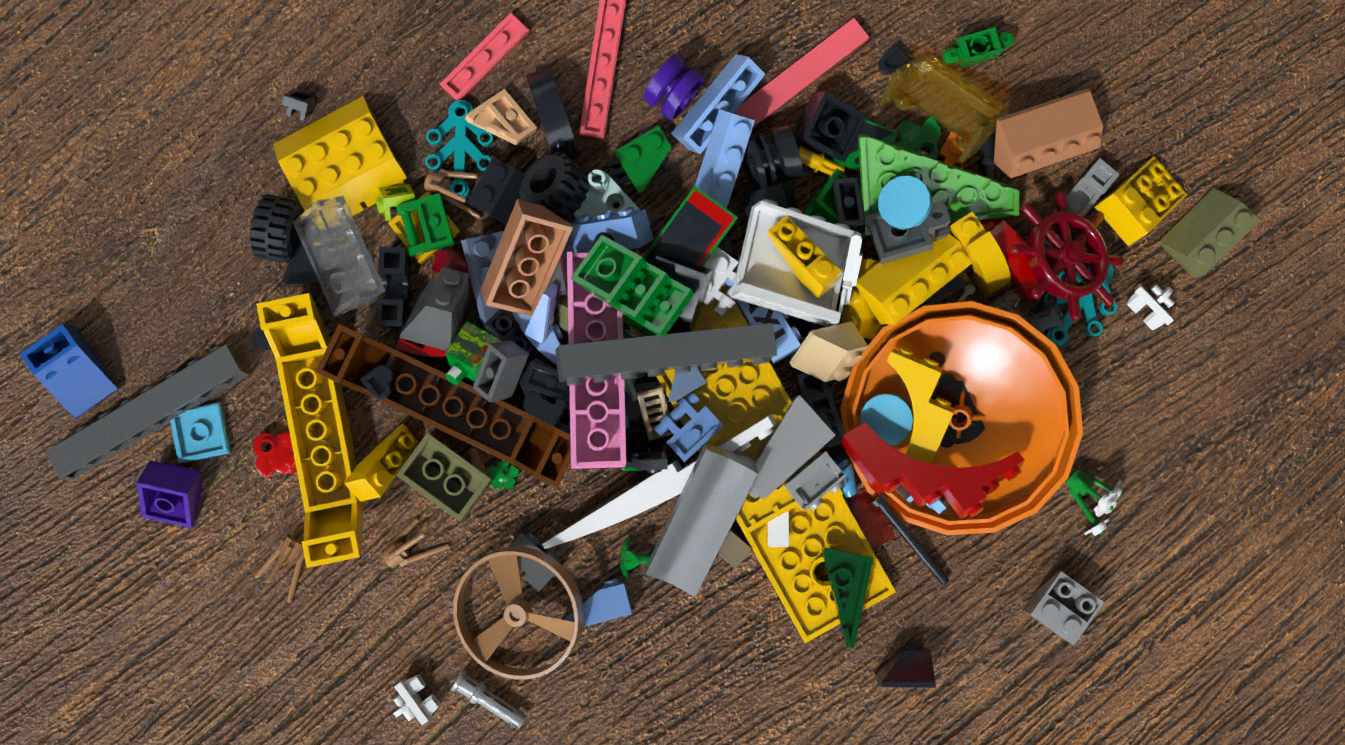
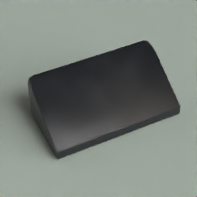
(849, 203)

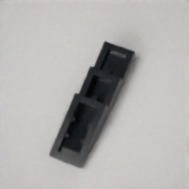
(819, 398)

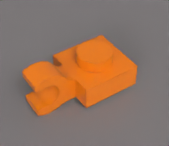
(950, 151)

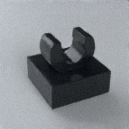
(299, 101)

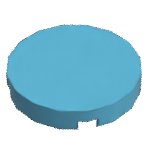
(904, 202)
(888, 417)

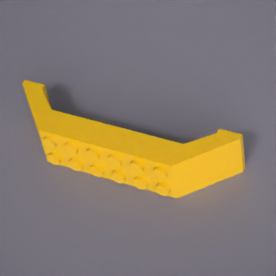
(317, 430)

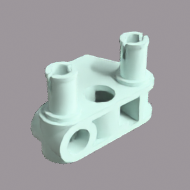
(602, 196)

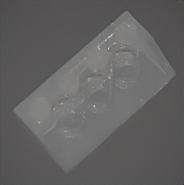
(338, 255)

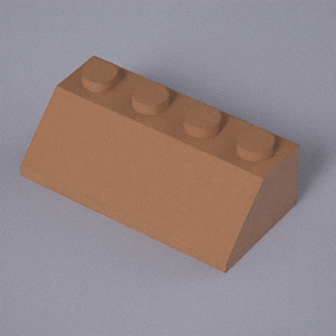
(1047, 133)
(525, 258)

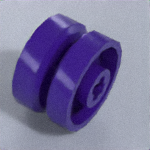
(673, 87)

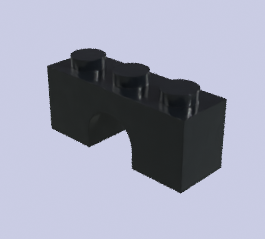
(395, 270)

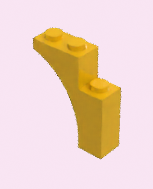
(930, 415)

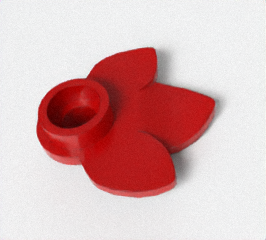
(278, 458)

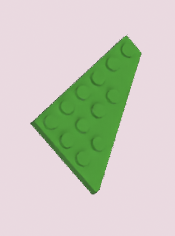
(948, 184)

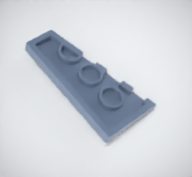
(479, 255)

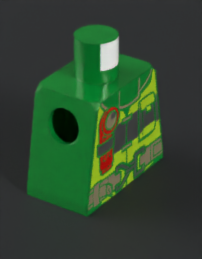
(468, 352)

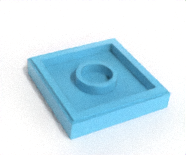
(200, 433)

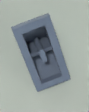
(685, 383)

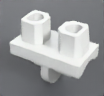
(1159, 314)
(408, 691)

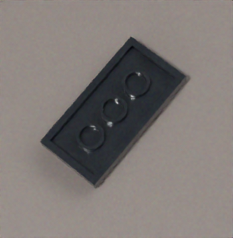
(951, 390)

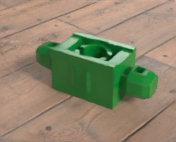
(989, 37)

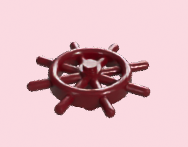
(1067, 255)

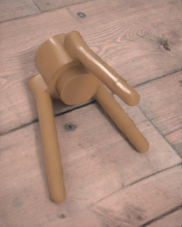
(440, 183)
(287, 551)
(396, 552)

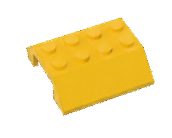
(340, 158)

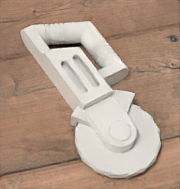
(851, 269)

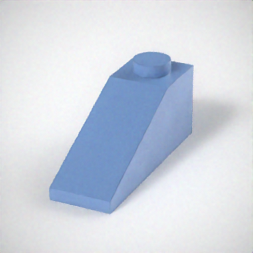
(606, 603)

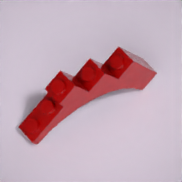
(926, 482)

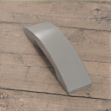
(1088, 190)

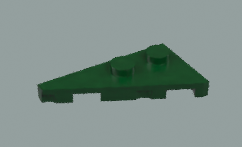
(848, 581)

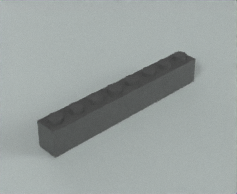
(657, 354)
(147, 412)

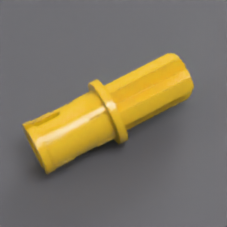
(818, 162)

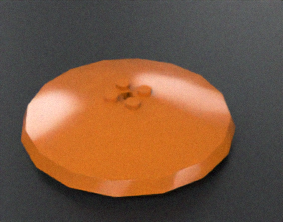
(1017, 389)

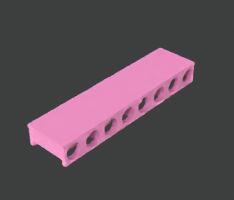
(595, 408)

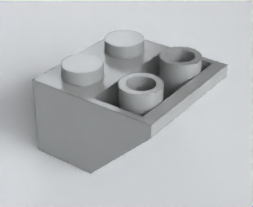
(1064, 607)

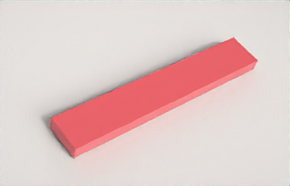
(602, 69)
(803, 72)

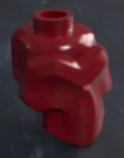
(451, 259)

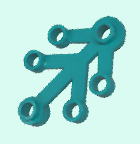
(458, 144)
(1089, 311)

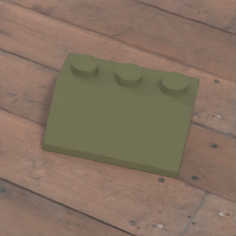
(1208, 232)
(444, 477)

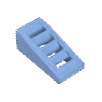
(542, 319)

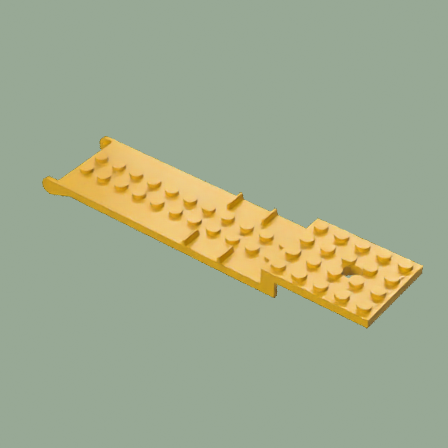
(738, 401)

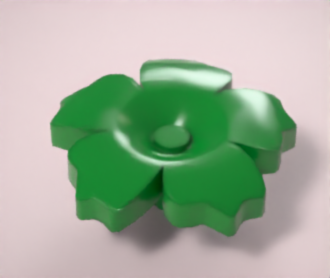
(503, 475)

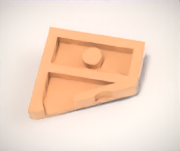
(502, 118)

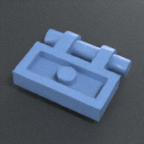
(694, 432)

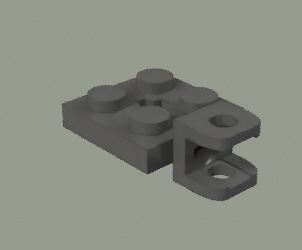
(914, 241)

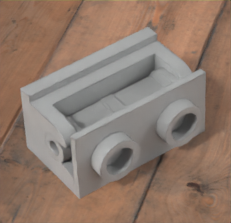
(815, 481)

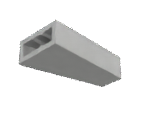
(791, 444)

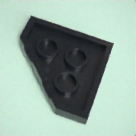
(646, 454)

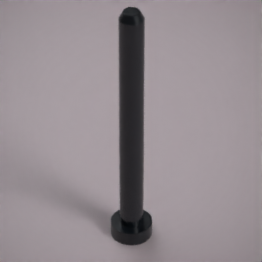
(880, 502)

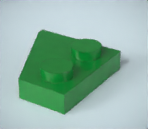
(643, 157)

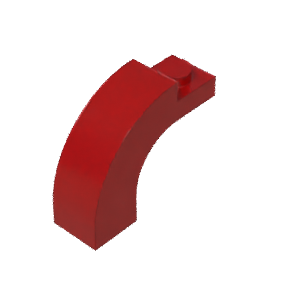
(1020, 272)

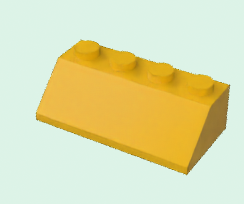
(905, 283)

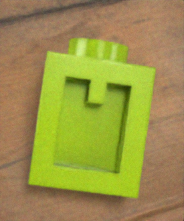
(393, 196)

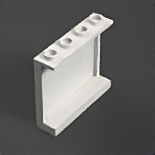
(767, 279)

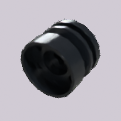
(773, 157)

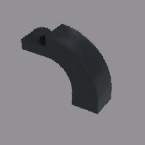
(552, 113)

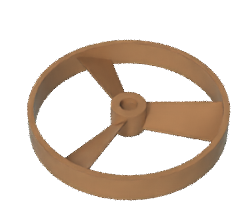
(518, 611)

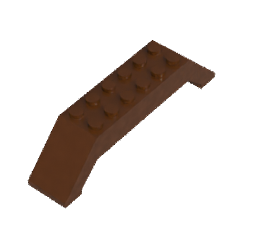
(455, 409)

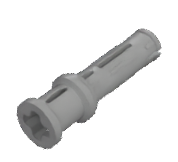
(479, 694)

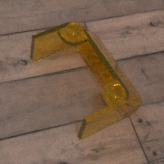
(948, 99)

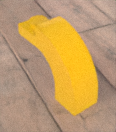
(987, 259)

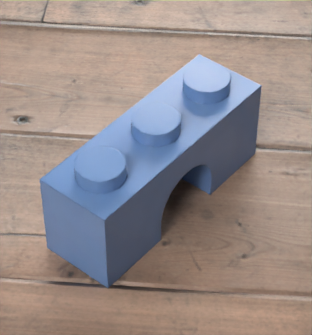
(626, 227)

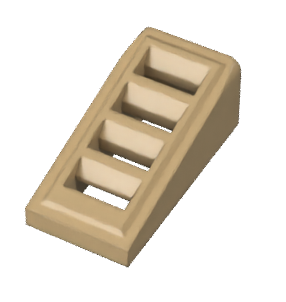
(650, 431)

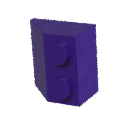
(169, 493)

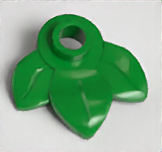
(916, 137)

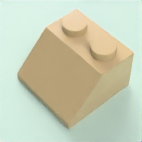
(830, 352)

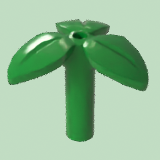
(631, 560)

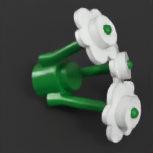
(1081, 484)

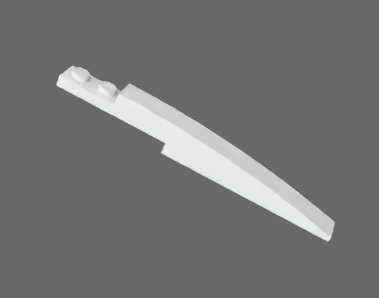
(654, 489)

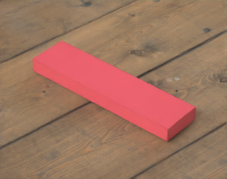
(485, 57)

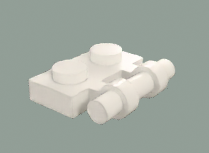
(723, 269)

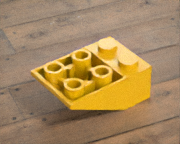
(1141, 201)

